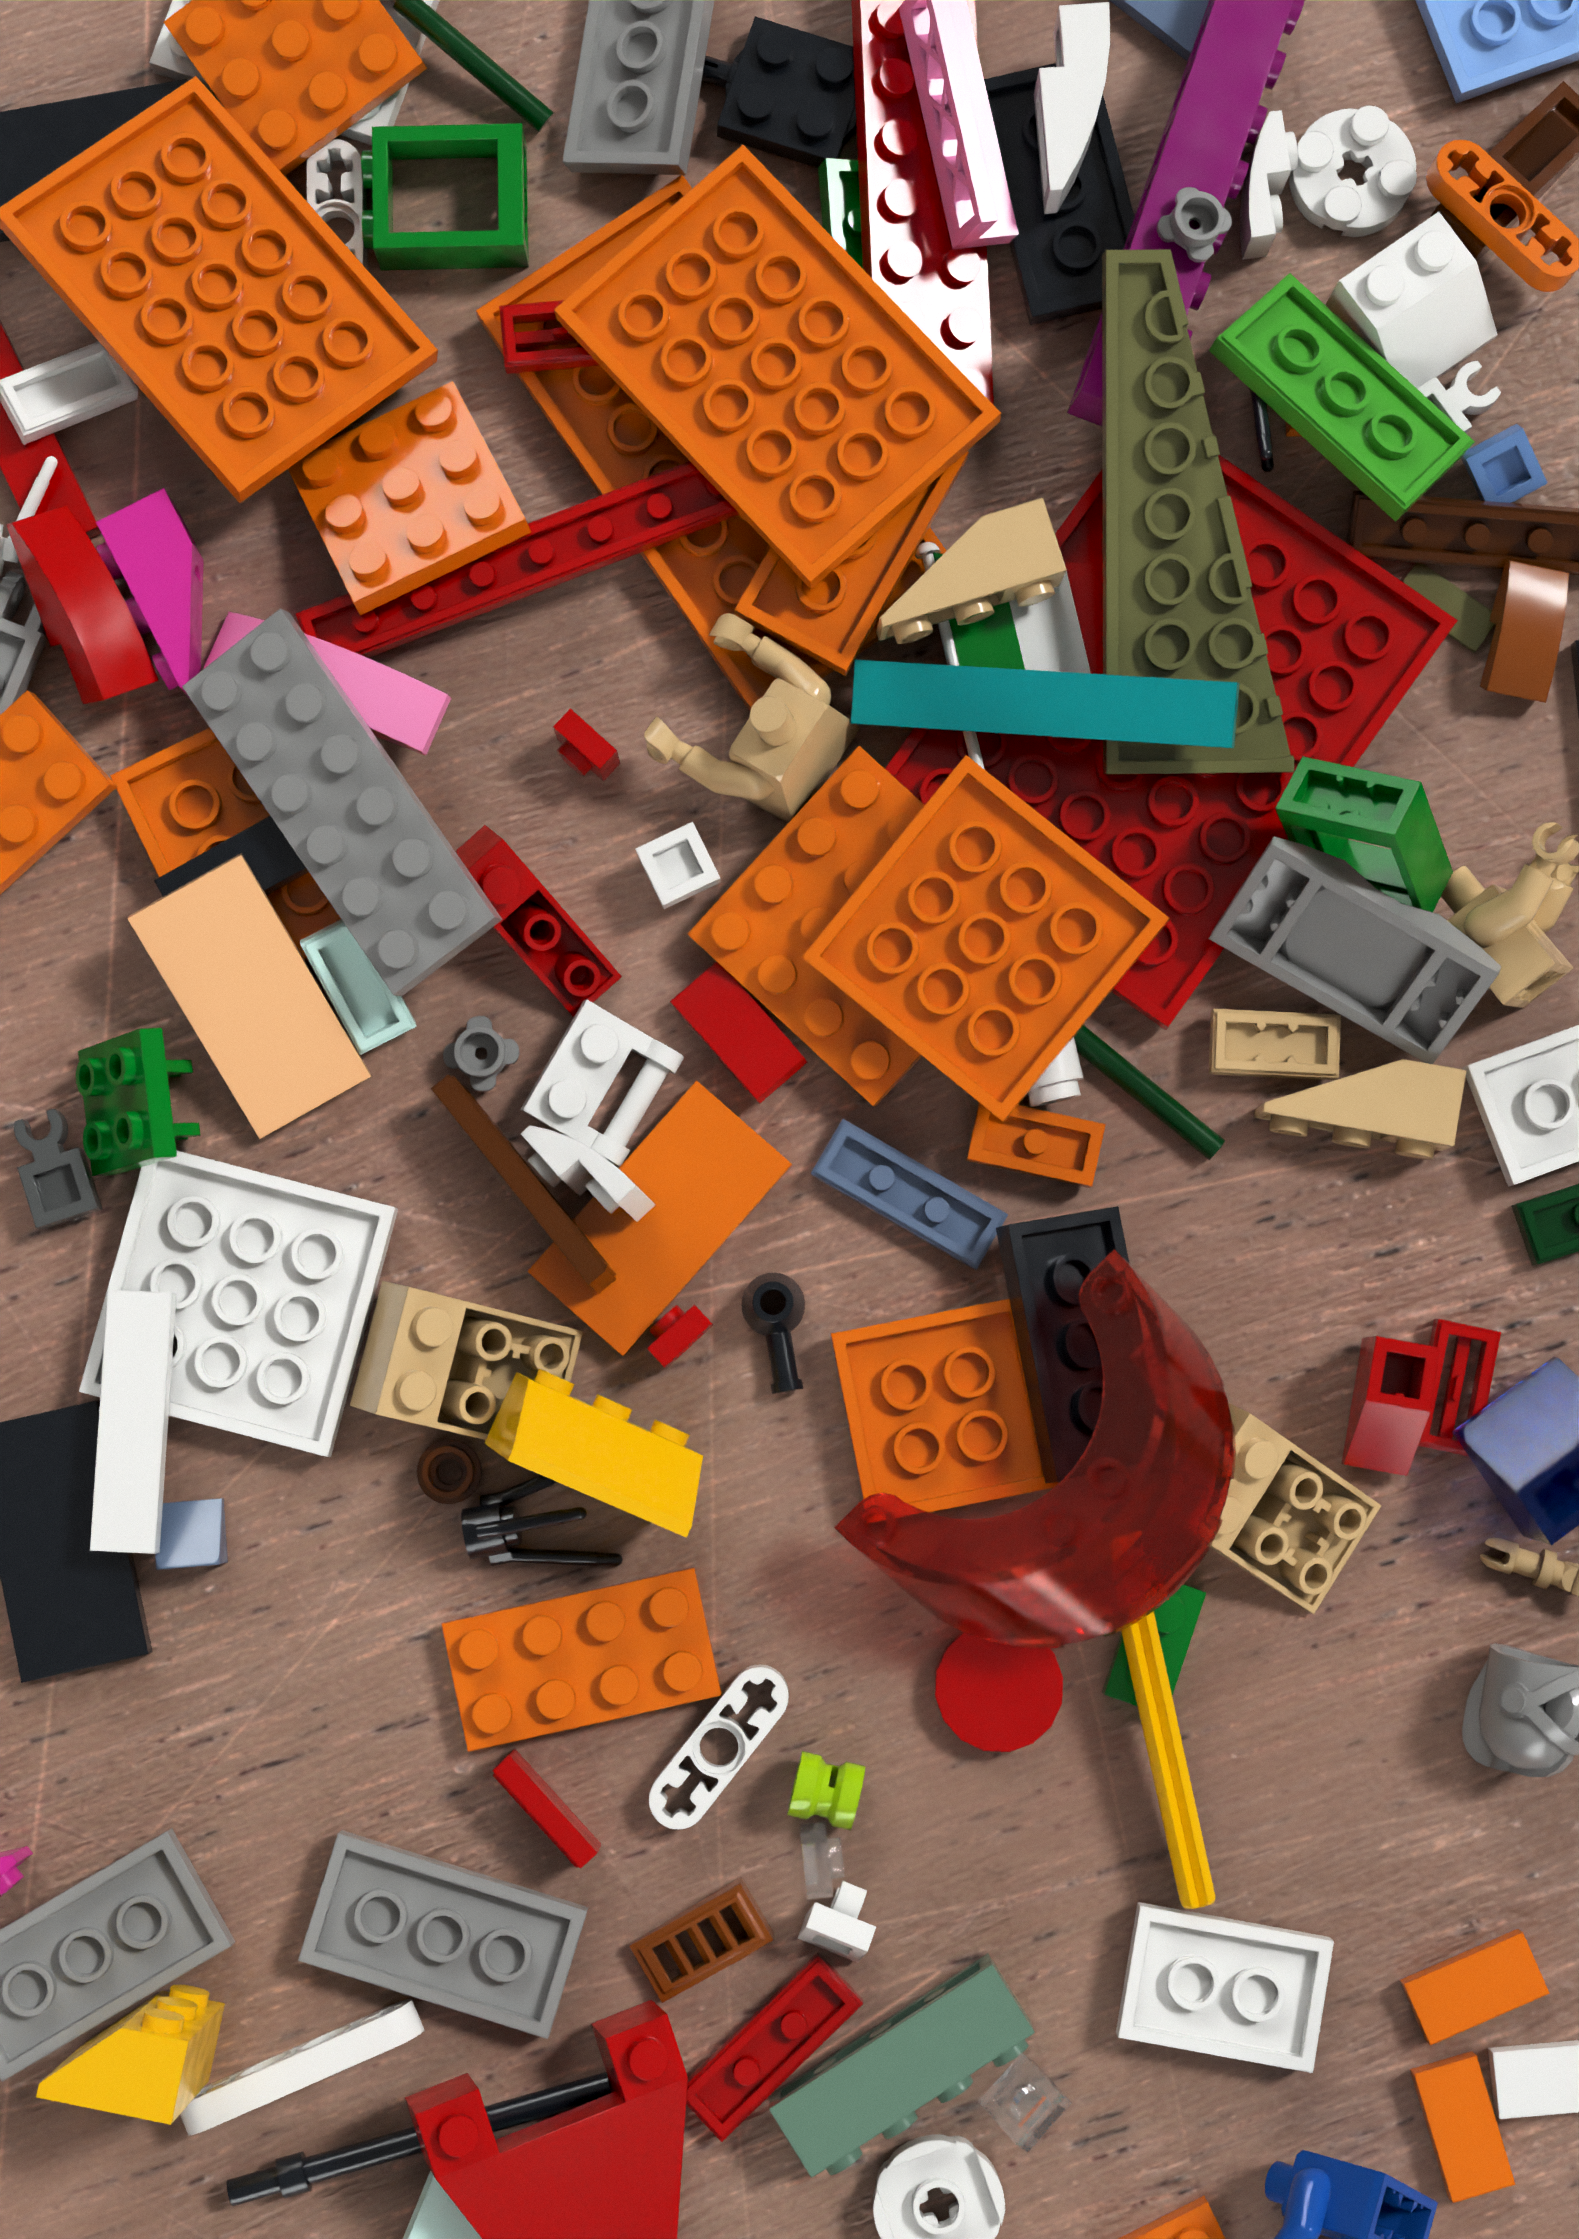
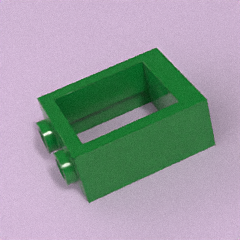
(448, 249)
(1339, 802)

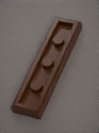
(1467, 533)
(525, 1183)

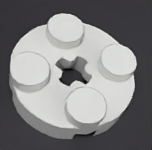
(1367, 139)
(943, 2164)

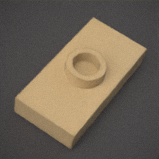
(1274, 1044)

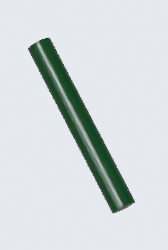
(475, 62)
(1147, 1093)

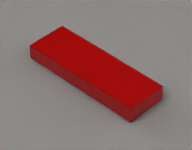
(770, 2046)

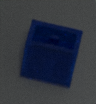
(1531, 1451)

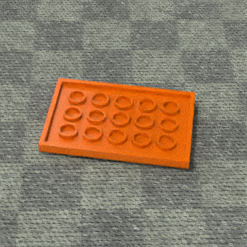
(217, 288)
(777, 366)

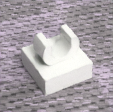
(678, 865)
(838, 1926)

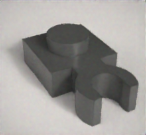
(59, 1180)

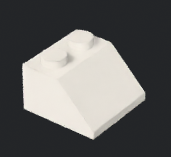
(1418, 302)

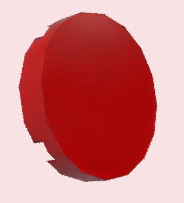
(997, 1692)

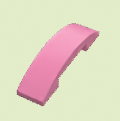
(388, 700)

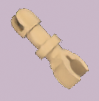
(1541, 1567)

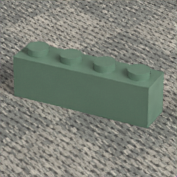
(900, 2067)

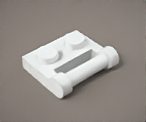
(583, 1073)

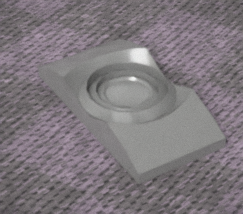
(1356, 948)

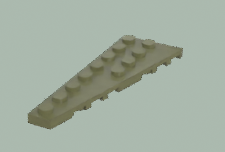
(1170, 531)

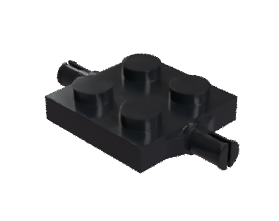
(787, 93)

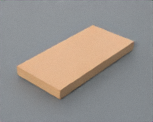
(249, 995)

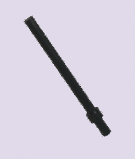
(297, 2173)

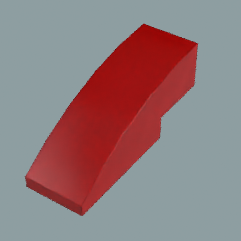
(81, 606)

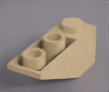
(992, 563)
(1392, 1103)

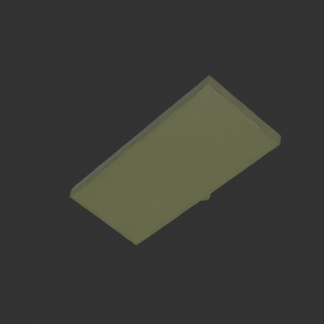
(1472, 616)

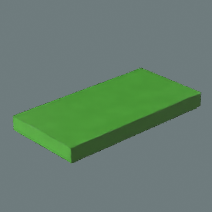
(1341, 396)

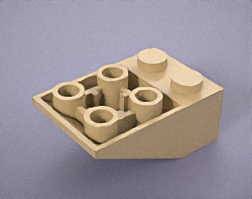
(452, 1359)
(1288, 1515)

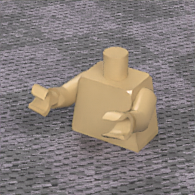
(784, 745)
(1514, 921)

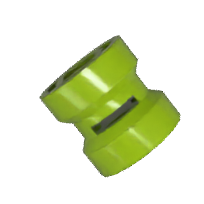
(826, 1790)

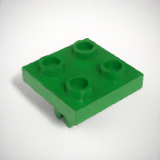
(130, 1102)

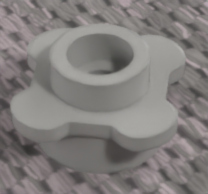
(1206, 211)
(481, 1035)

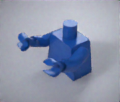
(1345, 2201)

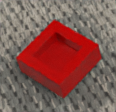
(584, 748)
(677, 1333)

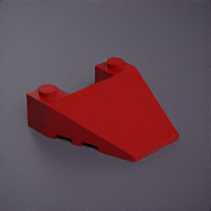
(582, 2173)

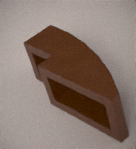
(1533, 154)

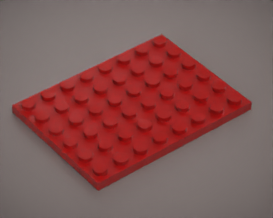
(1340, 658)

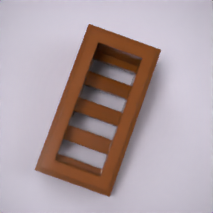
(748, 1912)

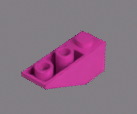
(165, 574)

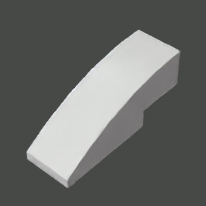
(1070, 96)

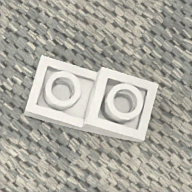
(1266, 177)
(583, 1169)

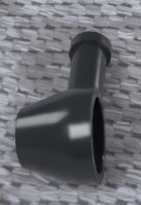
(776, 1327)

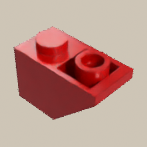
(1390, 1404)

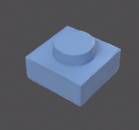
(1504, 467)

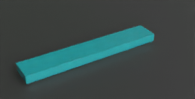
(1045, 703)

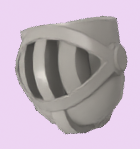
(1523, 1713)

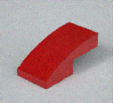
(738, 1032)

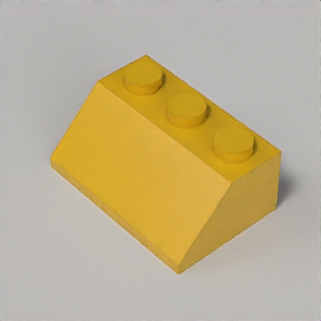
(598, 1450)
(145, 2061)

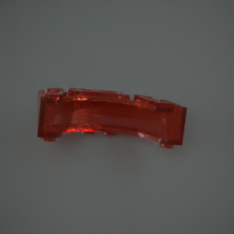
(1116, 1527)

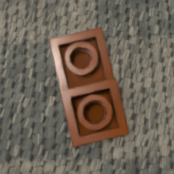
(1527, 631)

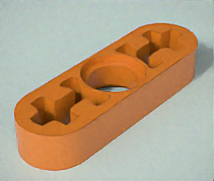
(1504, 189)

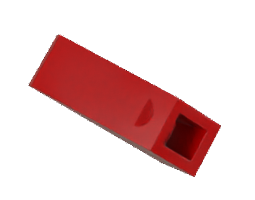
(537, 924)

